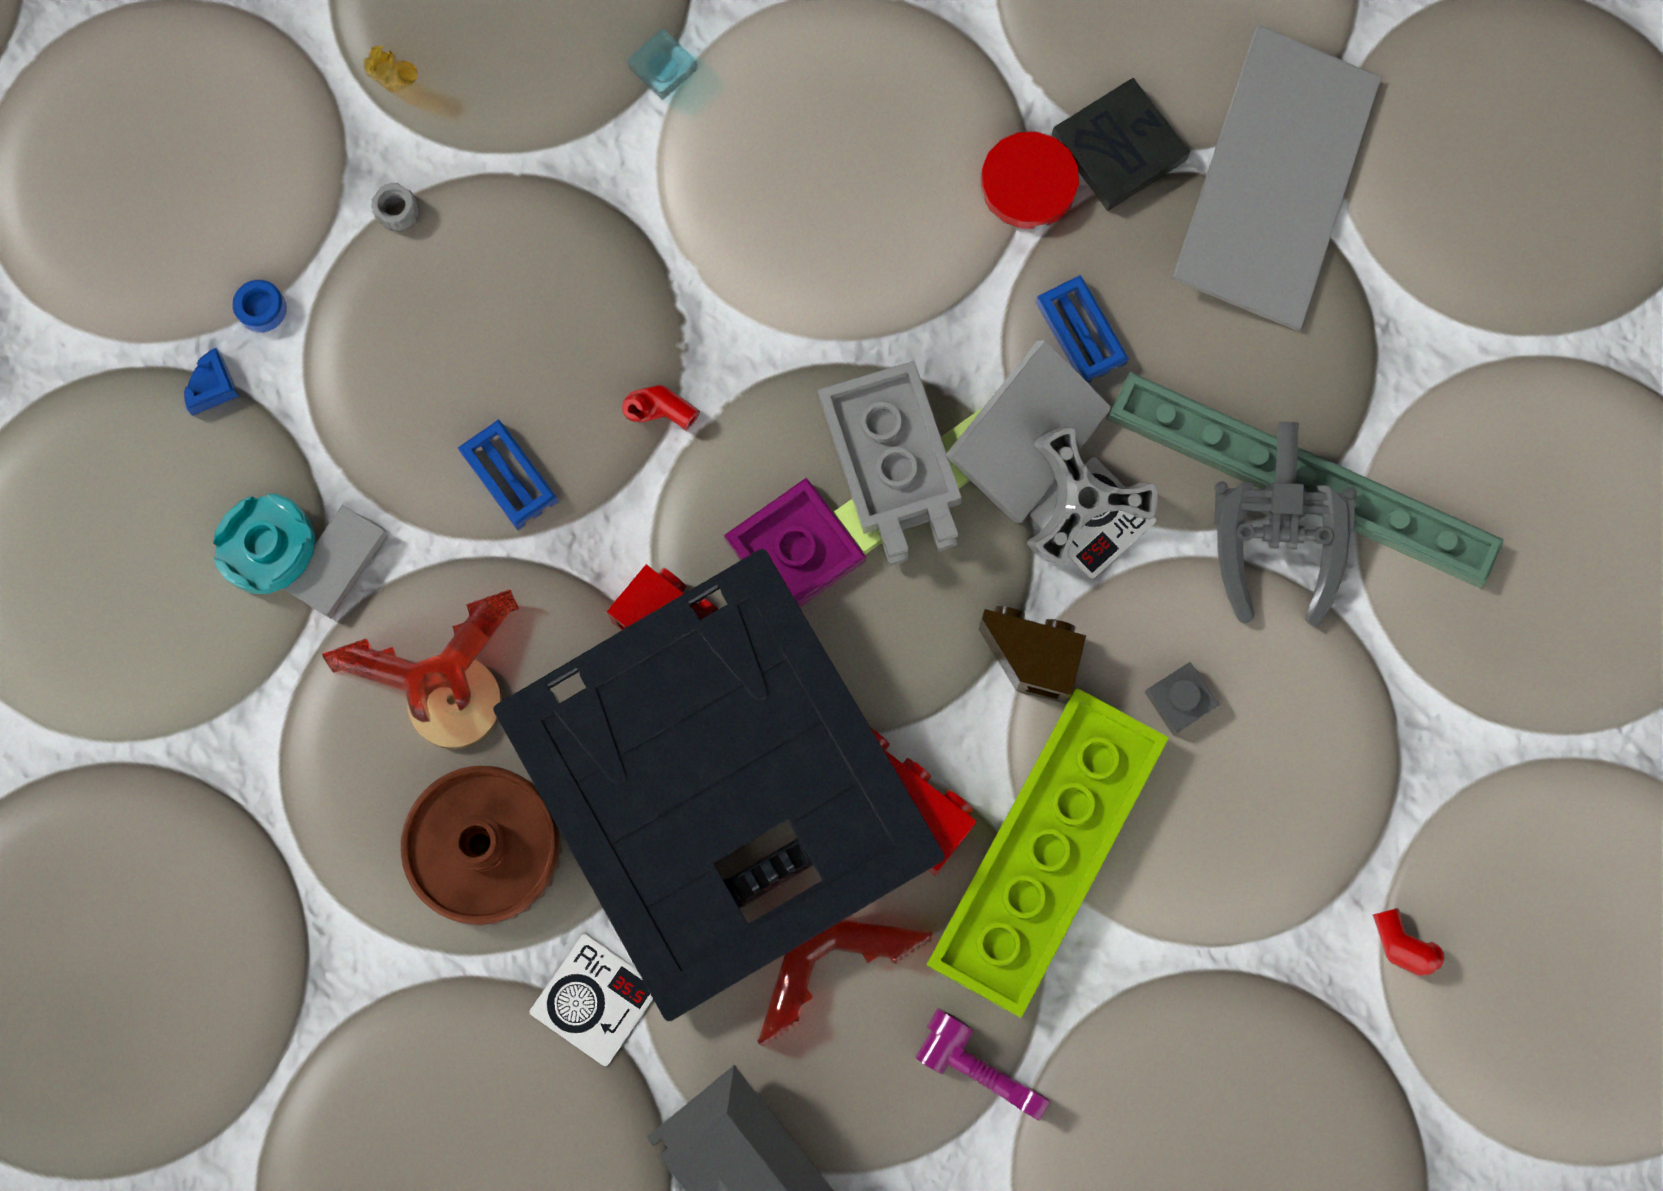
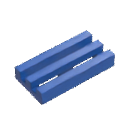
(1100, 365)
(532, 507)

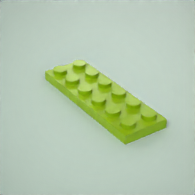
(1047, 853)

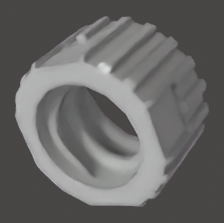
(388, 194)

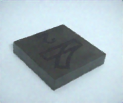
(1121, 143)

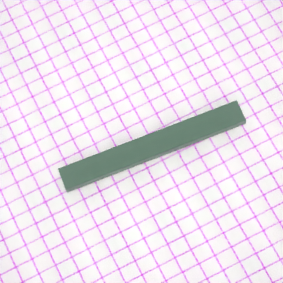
(1252, 457)

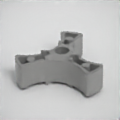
(1081, 496)

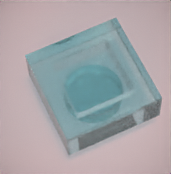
(662, 64)

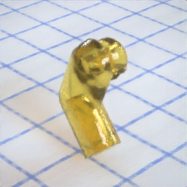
(393, 78)

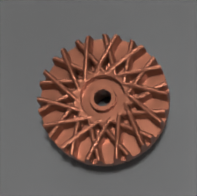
(441, 836)

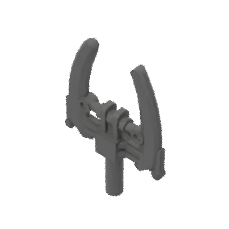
(1284, 506)

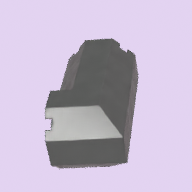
(733, 1143)

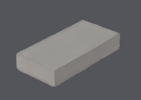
(337, 561)

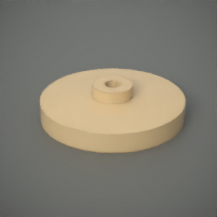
(463, 728)

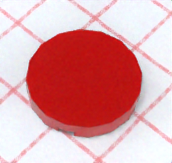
(1029, 179)

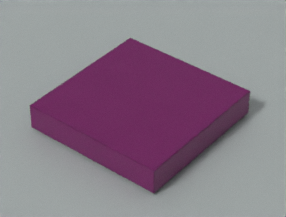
(802, 540)

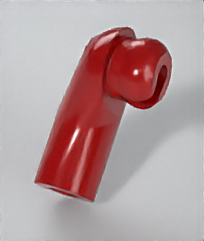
(658, 403)

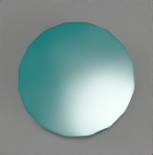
(263, 544)

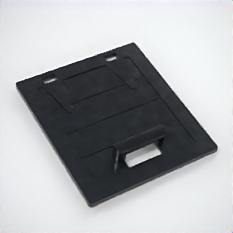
(697, 748)

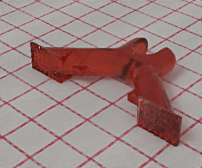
(425, 676)
(797, 965)

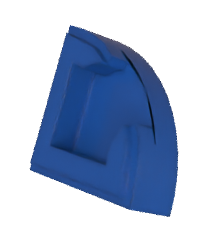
(209, 384)

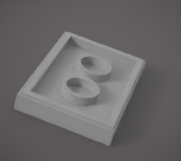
(999, 443)

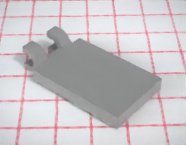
(892, 457)

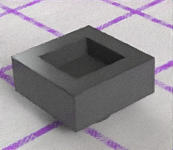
(1181, 698)

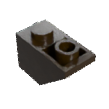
(1034, 655)

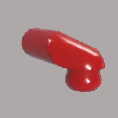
(1405, 950)

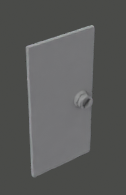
(1277, 178)

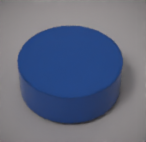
(259, 306)

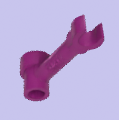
(946, 1047)

